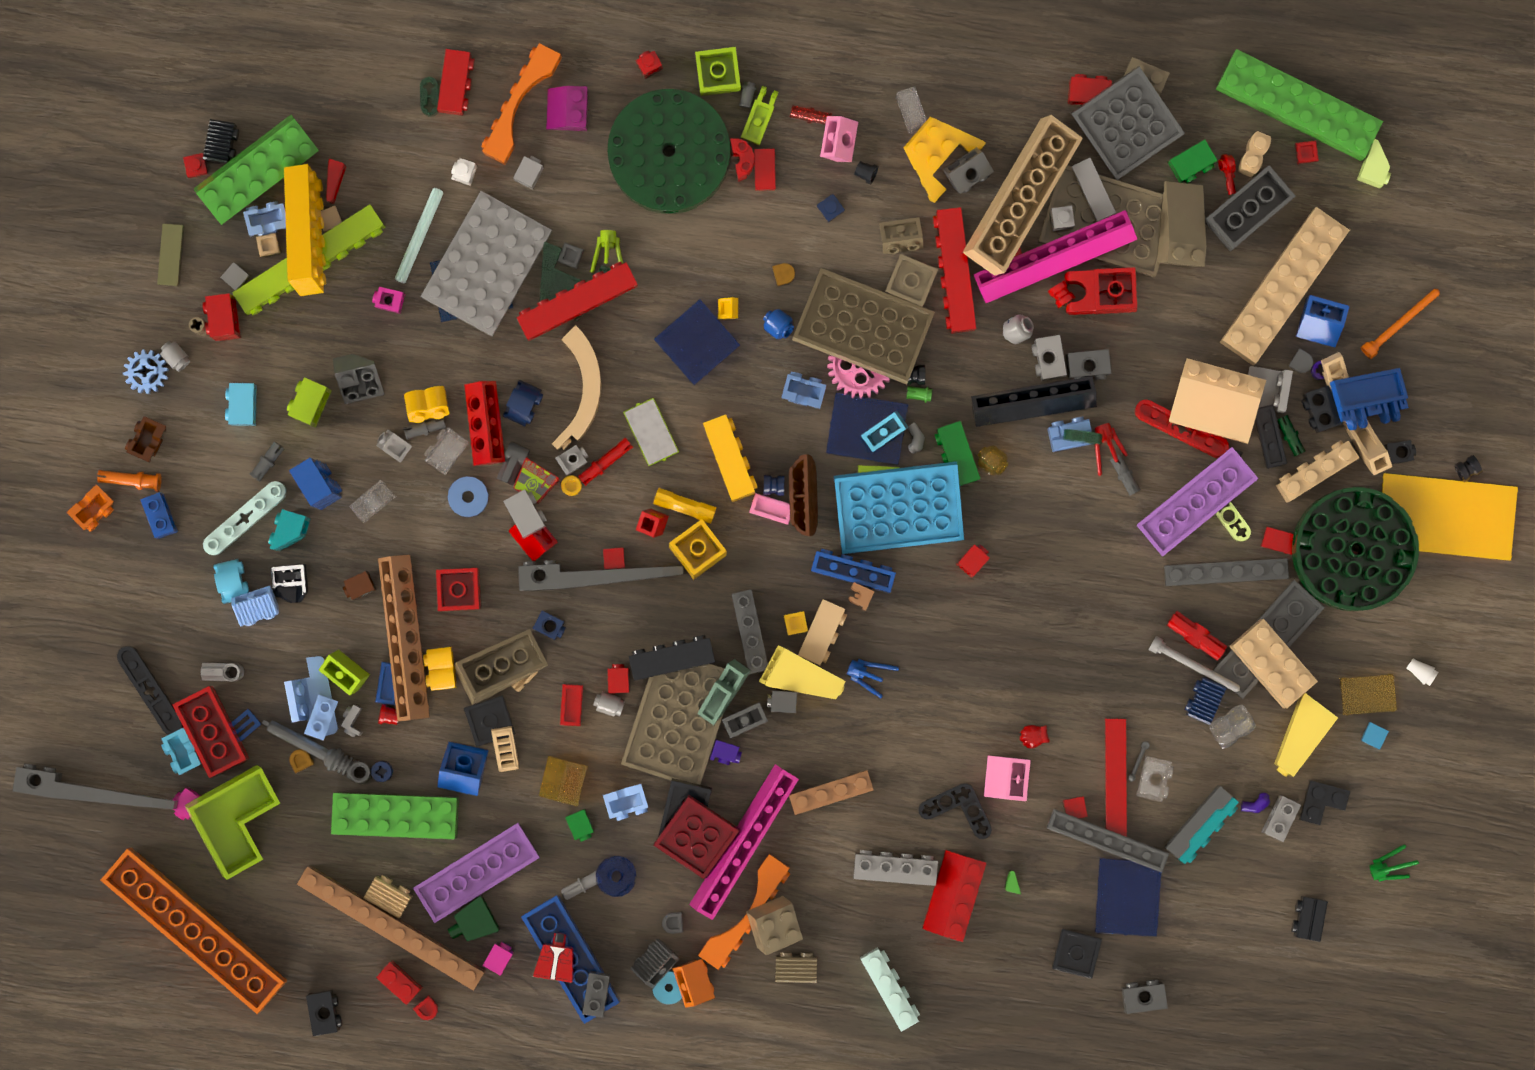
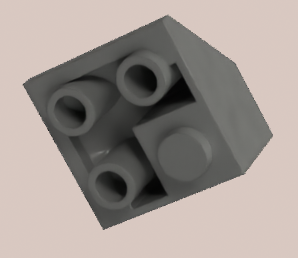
(357, 378)

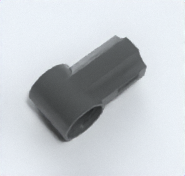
(514, 460)

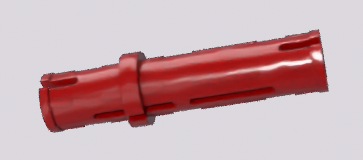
(605, 461)

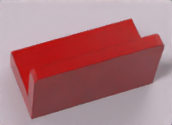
(536, 543)

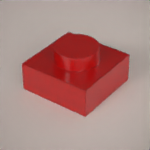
(195, 165)

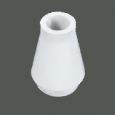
(1422, 671)

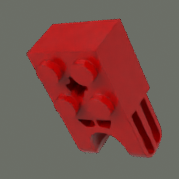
(1098, 286)

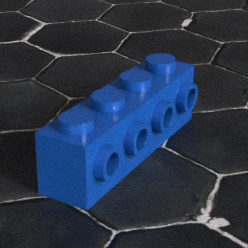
(851, 571)

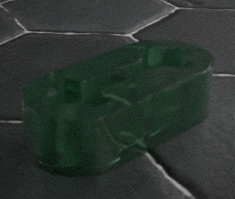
(424, 96)
(1082, 436)

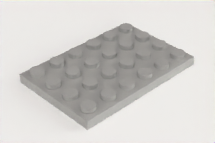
(486, 263)

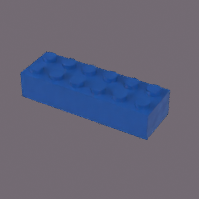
(554, 918)

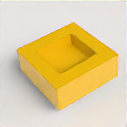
(728, 308)
(796, 623)

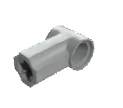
(220, 672)

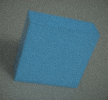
(1374, 735)

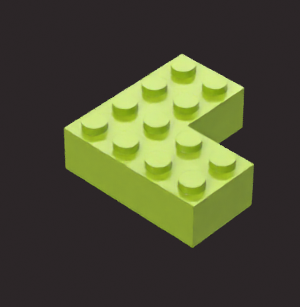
(222, 816)

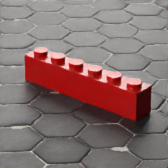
(955, 270)
(576, 301)

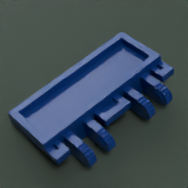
(1370, 395)

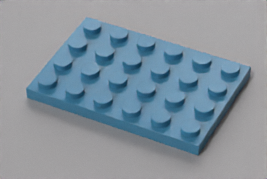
(899, 507)

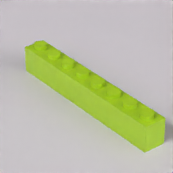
(338, 242)

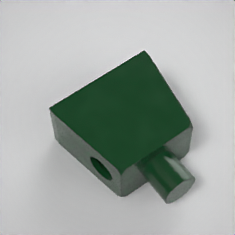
(474, 921)

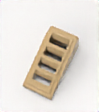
(508, 761)

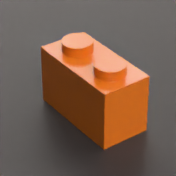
(694, 983)

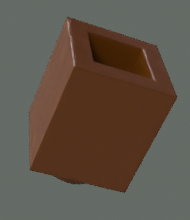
(359, 586)

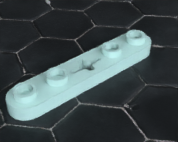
(229, 532)

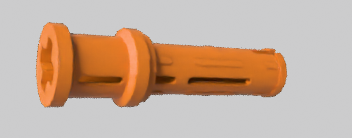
(138, 480)

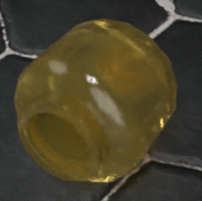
(992, 460)

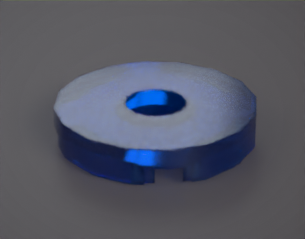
(604, 876)

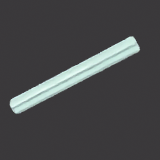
(419, 235)

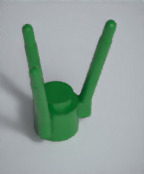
(1380, 870)

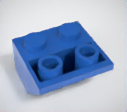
(1322, 321)

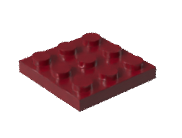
(696, 837)

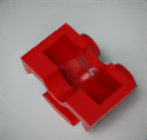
(745, 153)

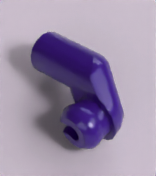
(1256, 807)

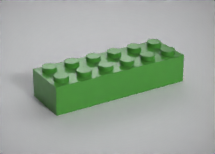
(255, 169)
(395, 815)

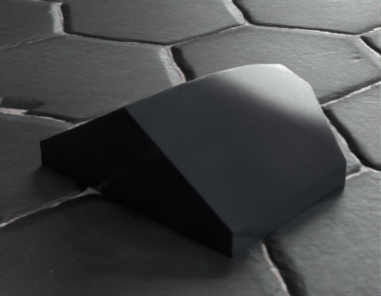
(290, 582)

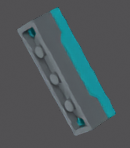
(1201, 824)

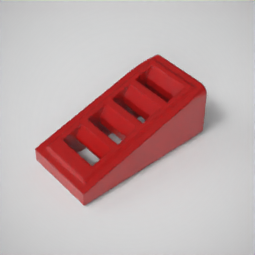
(334, 179)

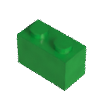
(1193, 161)

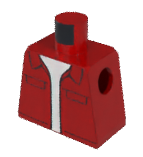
(556, 960)

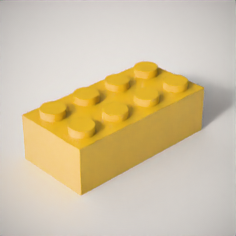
(729, 459)

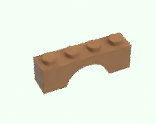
(831, 792)

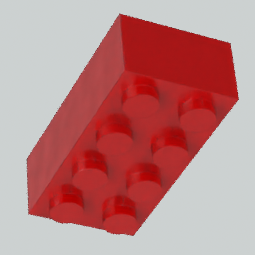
(211, 731)

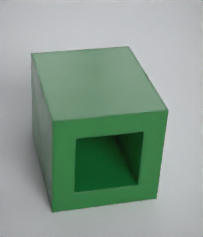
(580, 825)

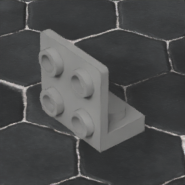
(1276, 387)

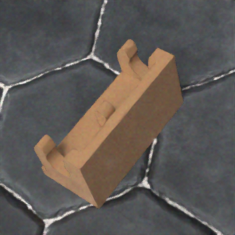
(864, 596)

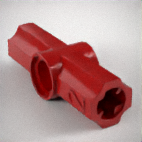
(1197, 635)

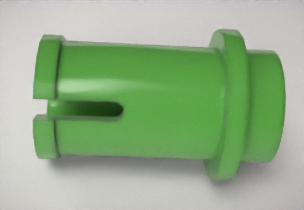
(919, 393)

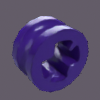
(1313, 371)

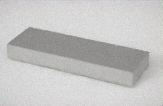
(1093, 189)

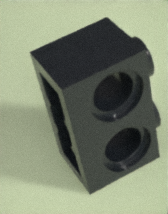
(1327, 407)

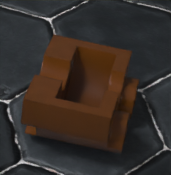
(147, 439)

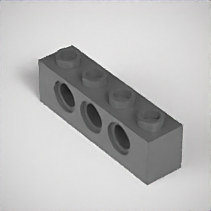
(750, 631)

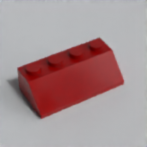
(954, 895)

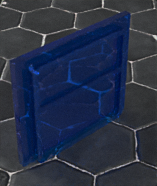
(856, 416)
(1127, 898)

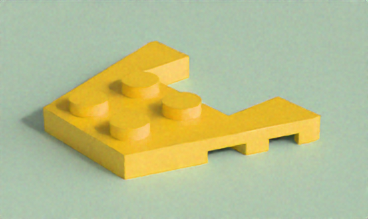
(932, 147)

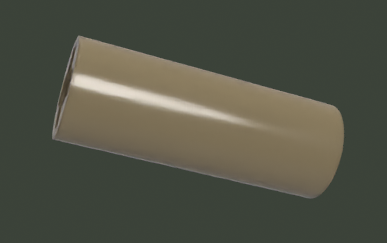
(194, 326)

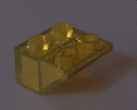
(563, 781)

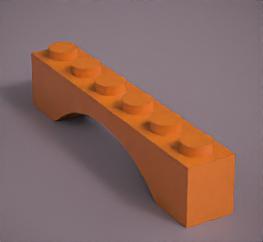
(540, 67)
(720, 946)

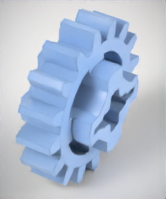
(144, 362)

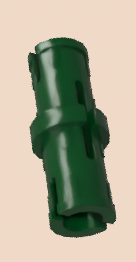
(1291, 435)

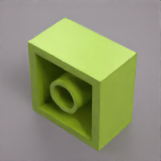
(718, 71)
(308, 402)

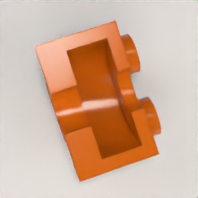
(91, 509)

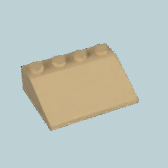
(1217, 400)

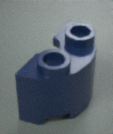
(522, 403)

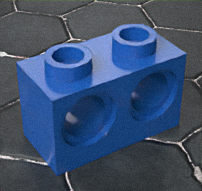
(159, 515)

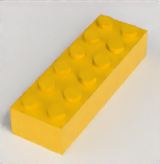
(304, 230)

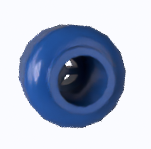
(778, 324)

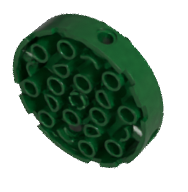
(674, 121)
(1325, 555)

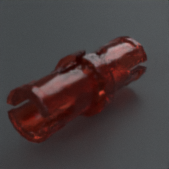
(809, 115)

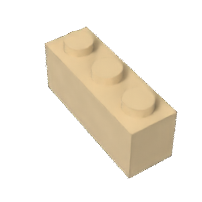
(822, 632)

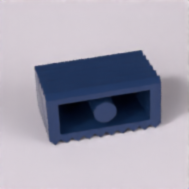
(1205, 700)

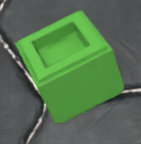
(1011, 883)

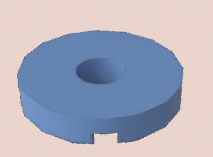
(456, 492)

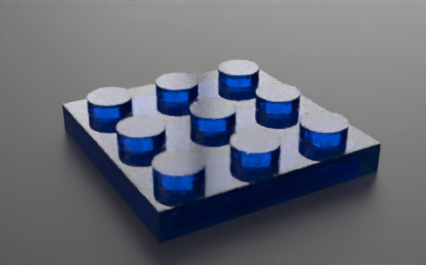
(697, 342)

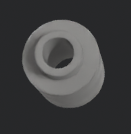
(174, 356)
(609, 704)

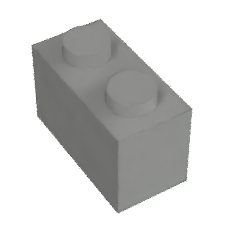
(524, 513)

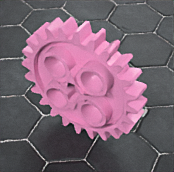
(846, 378)

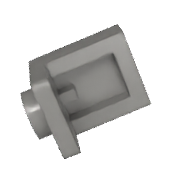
(350, 716)

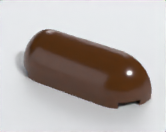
(803, 495)

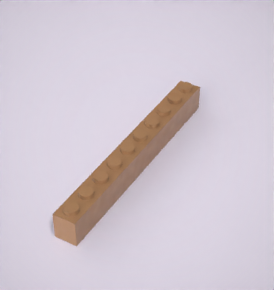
(391, 927)

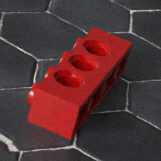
(484, 423)

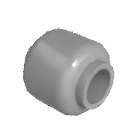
(1018, 329)

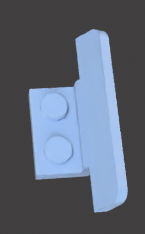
(304, 692)

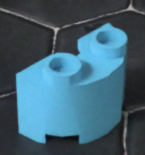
(229, 580)
(181, 751)

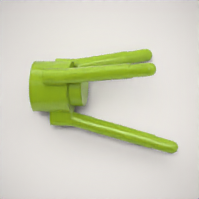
(607, 240)

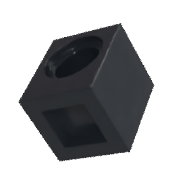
(1410, 451)

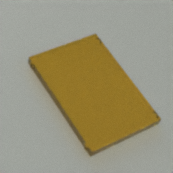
(1368, 694)

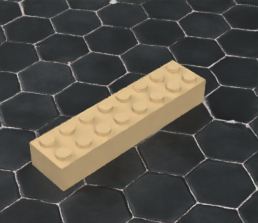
(1022, 195)
(1284, 286)

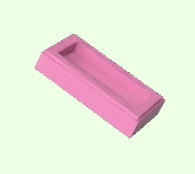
(770, 508)

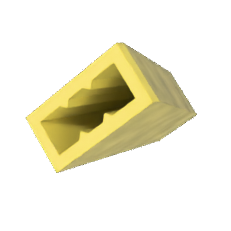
(796, 674)
(1304, 733)

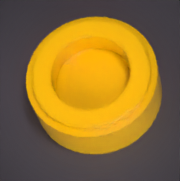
(571, 485)

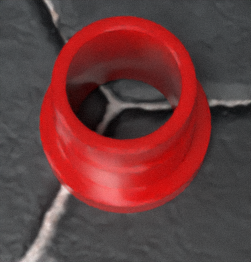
(387, 715)

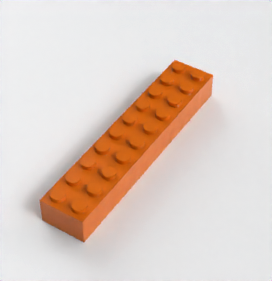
(193, 930)

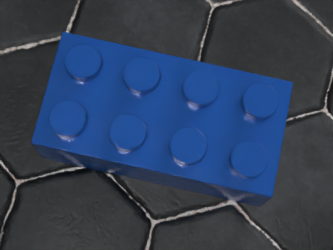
(315, 483)

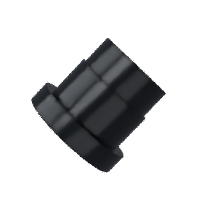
(866, 172)

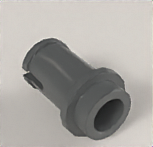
(747, 94)

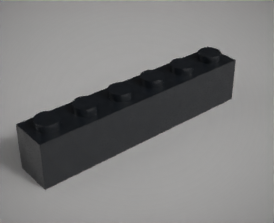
(1034, 401)

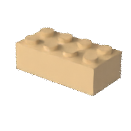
(1273, 663)

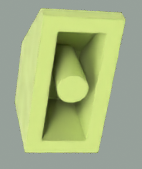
(1375, 167)

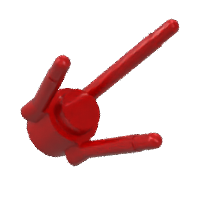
(1108, 435)

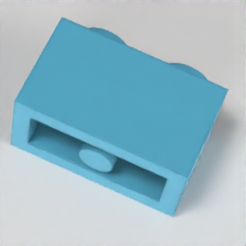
(241, 404)
(884, 431)

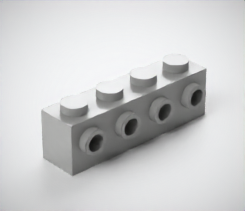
(895, 869)

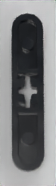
(139, 673)

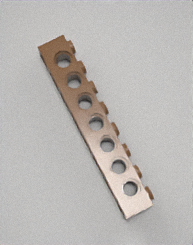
(403, 637)

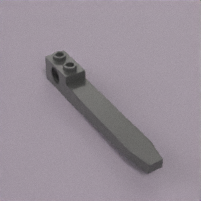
(562, 580)
(53, 787)

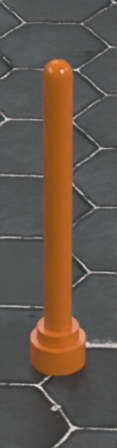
(1370, 348)

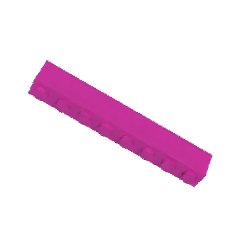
(1057, 256)
(752, 830)

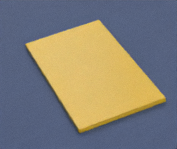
(1457, 514)

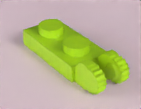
(759, 118)

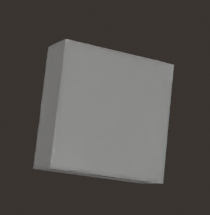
(235, 276)

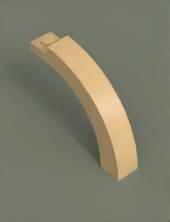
(592, 384)
(1364, 439)

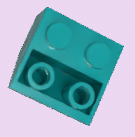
(289, 530)

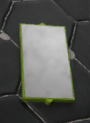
(651, 432)

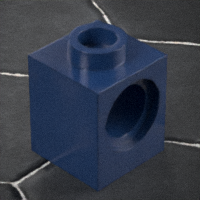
(540, 625)

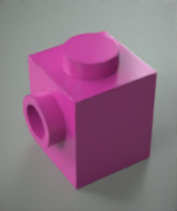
(184, 798)

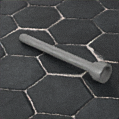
(1160, 646)

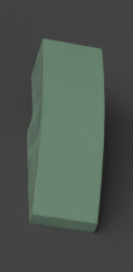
(723, 691)

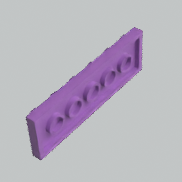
(1197, 501)
(476, 872)

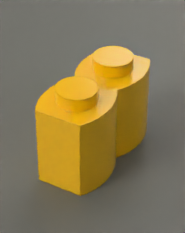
(426, 404)
(441, 668)

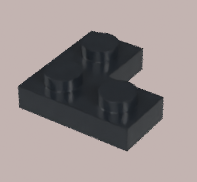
(1319, 796)

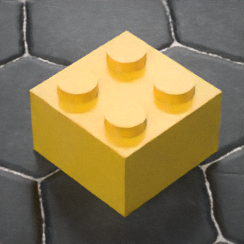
(697, 549)

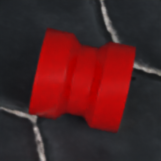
(1061, 294)

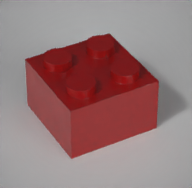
(222, 317)
(458, 589)

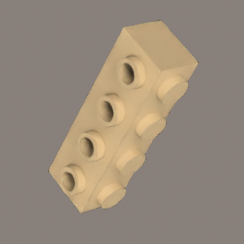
(1312, 474)

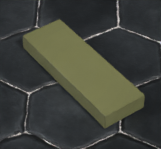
(170, 255)

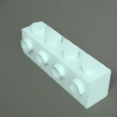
(889, 989)

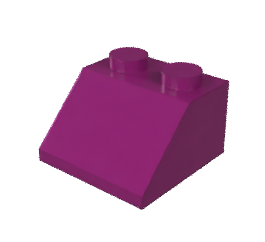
(567, 108)

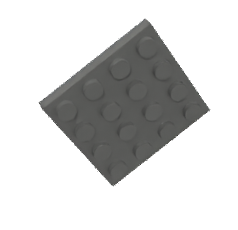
(1127, 123)

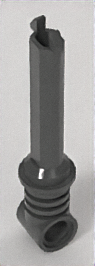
(332, 759)

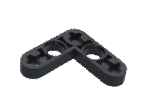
(964, 802)

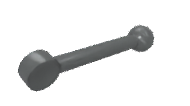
(1145, 745)

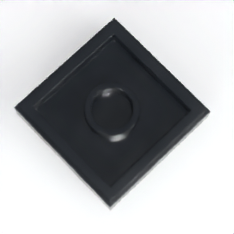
(488, 716)
(1076, 953)

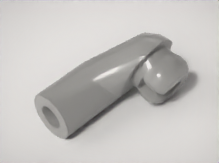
(918, 439)

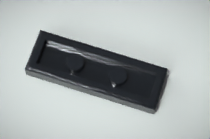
(1270, 437)

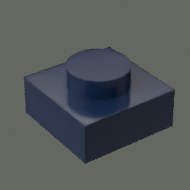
(830, 208)

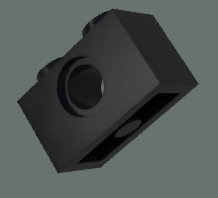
(318, 1023)

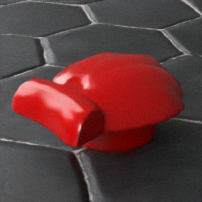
(1034, 736)

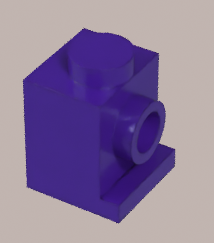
(726, 752)

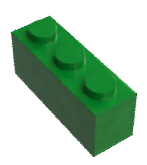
(957, 449)

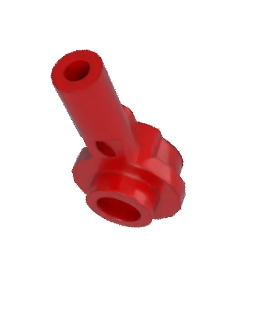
(1227, 165)

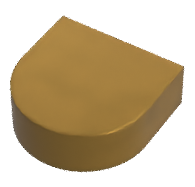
(783, 273)
(300, 760)

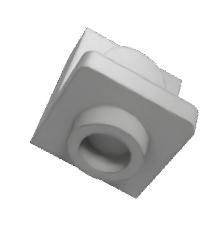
(393, 445)

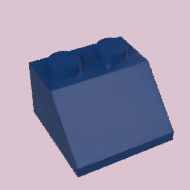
(462, 768)

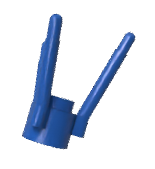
(857, 670)

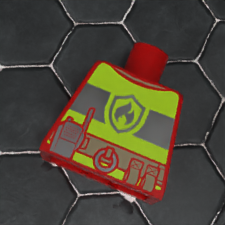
(535, 480)

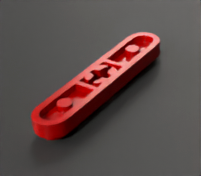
(1159, 418)

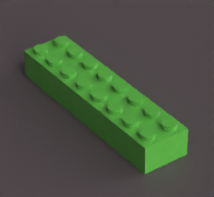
(1299, 105)

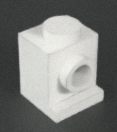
(463, 171)

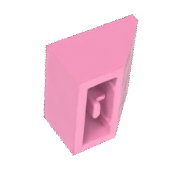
(1007, 778)

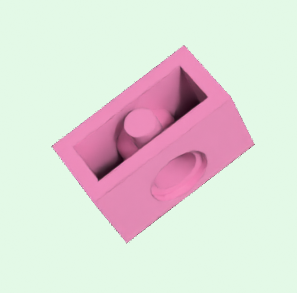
(839, 139)

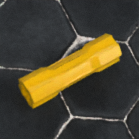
(684, 505)

